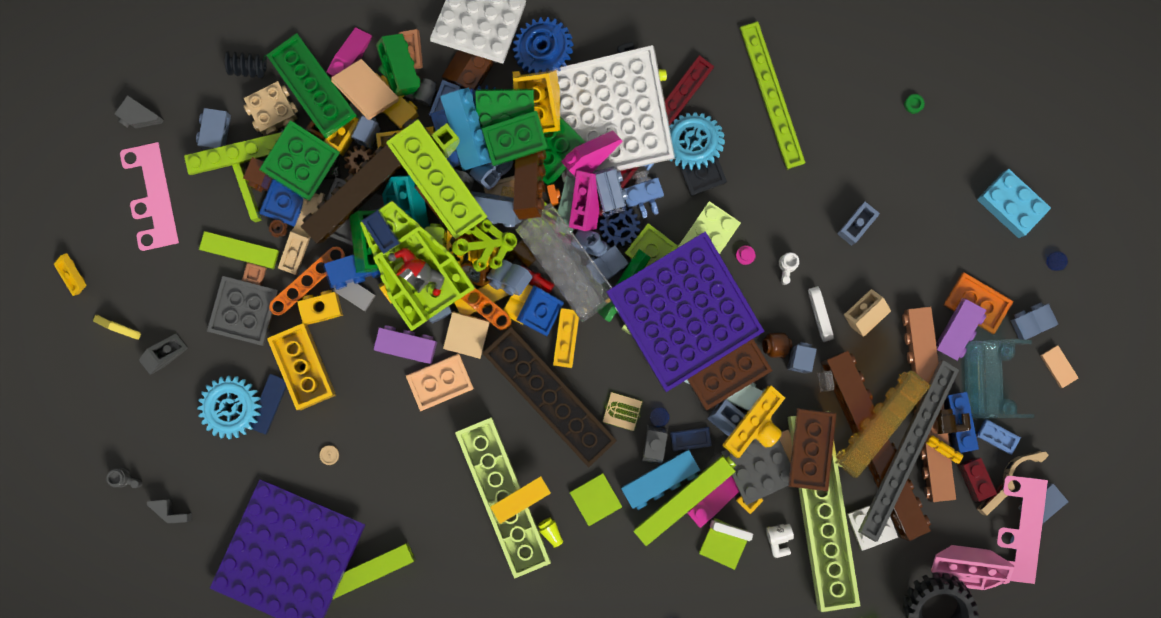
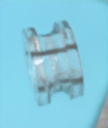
(641, 177)

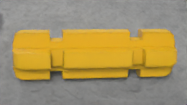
(944, 449)

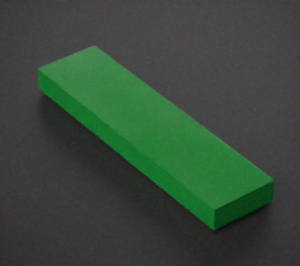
(637, 263)

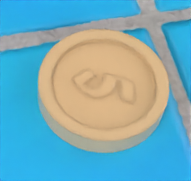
(329, 455)

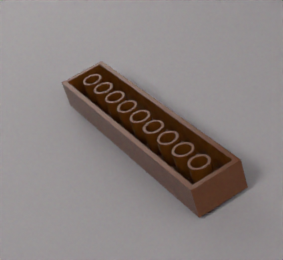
(857, 406)

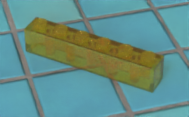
(882, 424)

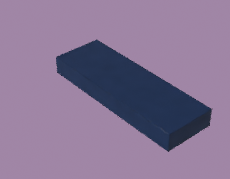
(270, 402)

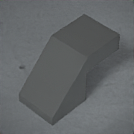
(164, 510)

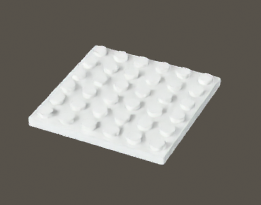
(620, 96)

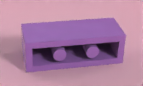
(960, 329)
(405, 344)

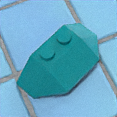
(403, 192)

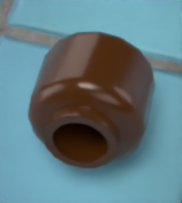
(777, 345)

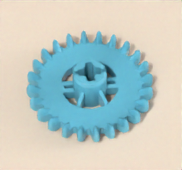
(694, 151)
(245, 398)

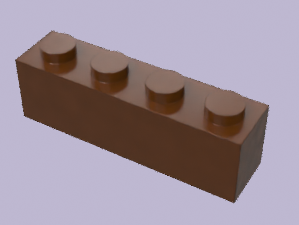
(529, 186)

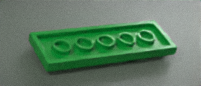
(311, 85)

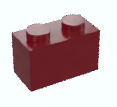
(977, 479)

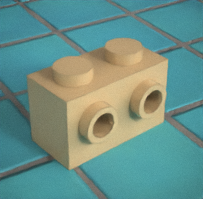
(867, 312)

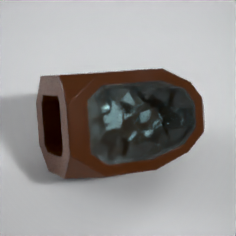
(476, 277)

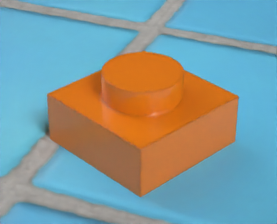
(554, 195)

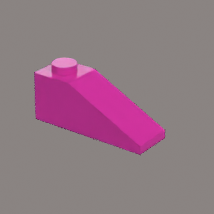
(350, 52)
(592, 153)
(585, 202)
(713, 502)

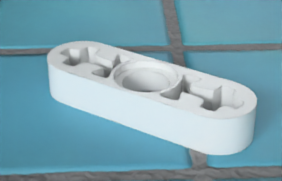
(820, 314)

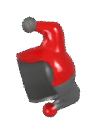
(417, 271)

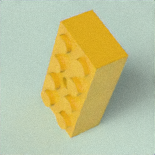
(292, 350)

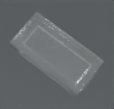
(826, 381)

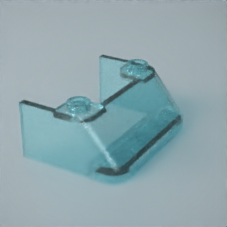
(985, 378)

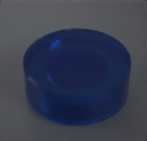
(1057, 261)
(659, 417)

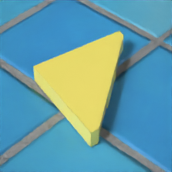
(111, 325)

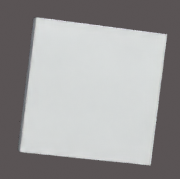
(731, 530)

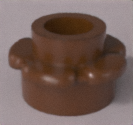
(273, 228)

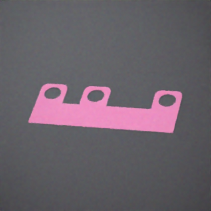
(158, 198)
(1029, 533)

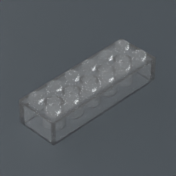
(566, 262)

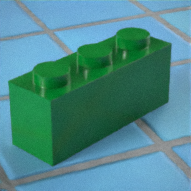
(398, 64)
(362, 253)

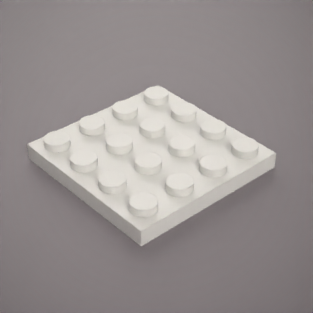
(479, 26)

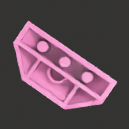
(974, 566)

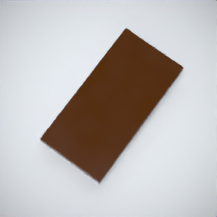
(729, 374)
(812, 449)

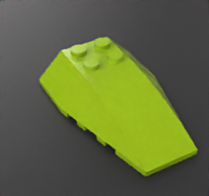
(414, 306)

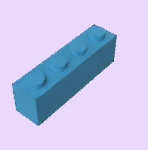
(466, 125)
(660, 479)

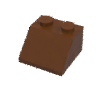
(467, 70)

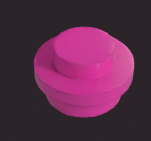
(745, 255)

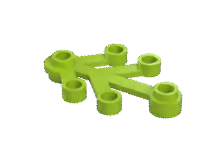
(487, 244)

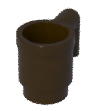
(522, 253)
(947, 424)

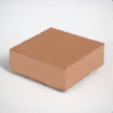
(254, 274)

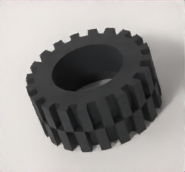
(937, 585)

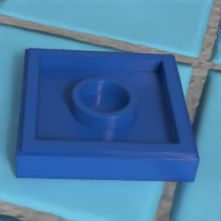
(281, 204)
(540, 311)

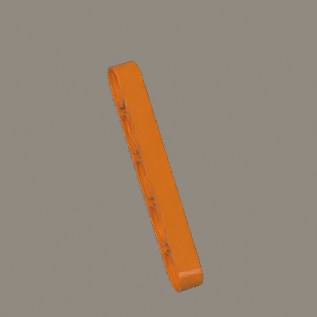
(297, 284)
(495, 313)

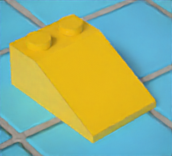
(545, 96)

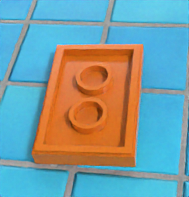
(983, 296)

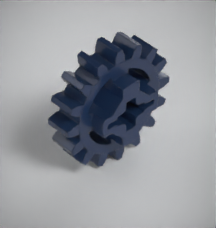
(617, 233)

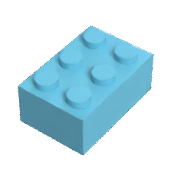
(1014, 203)

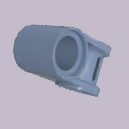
(591, 242)

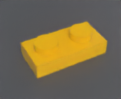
(69, 274)

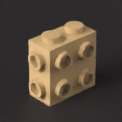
(270, 108)

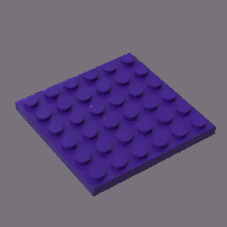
(685, 311)
(287, 555)

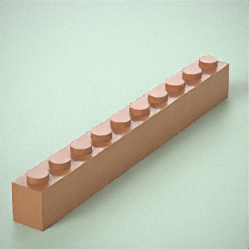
(924, 361)

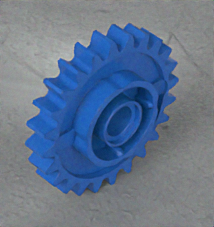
(538, 34)

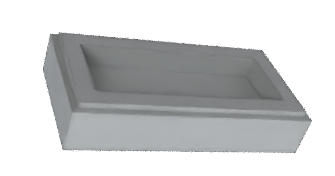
(357, 295)

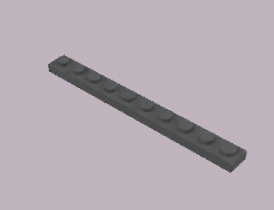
(908, 451)

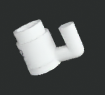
(788, 264)
(778, 535)

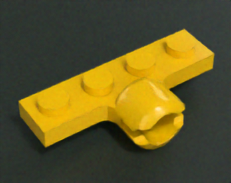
(757, 424)

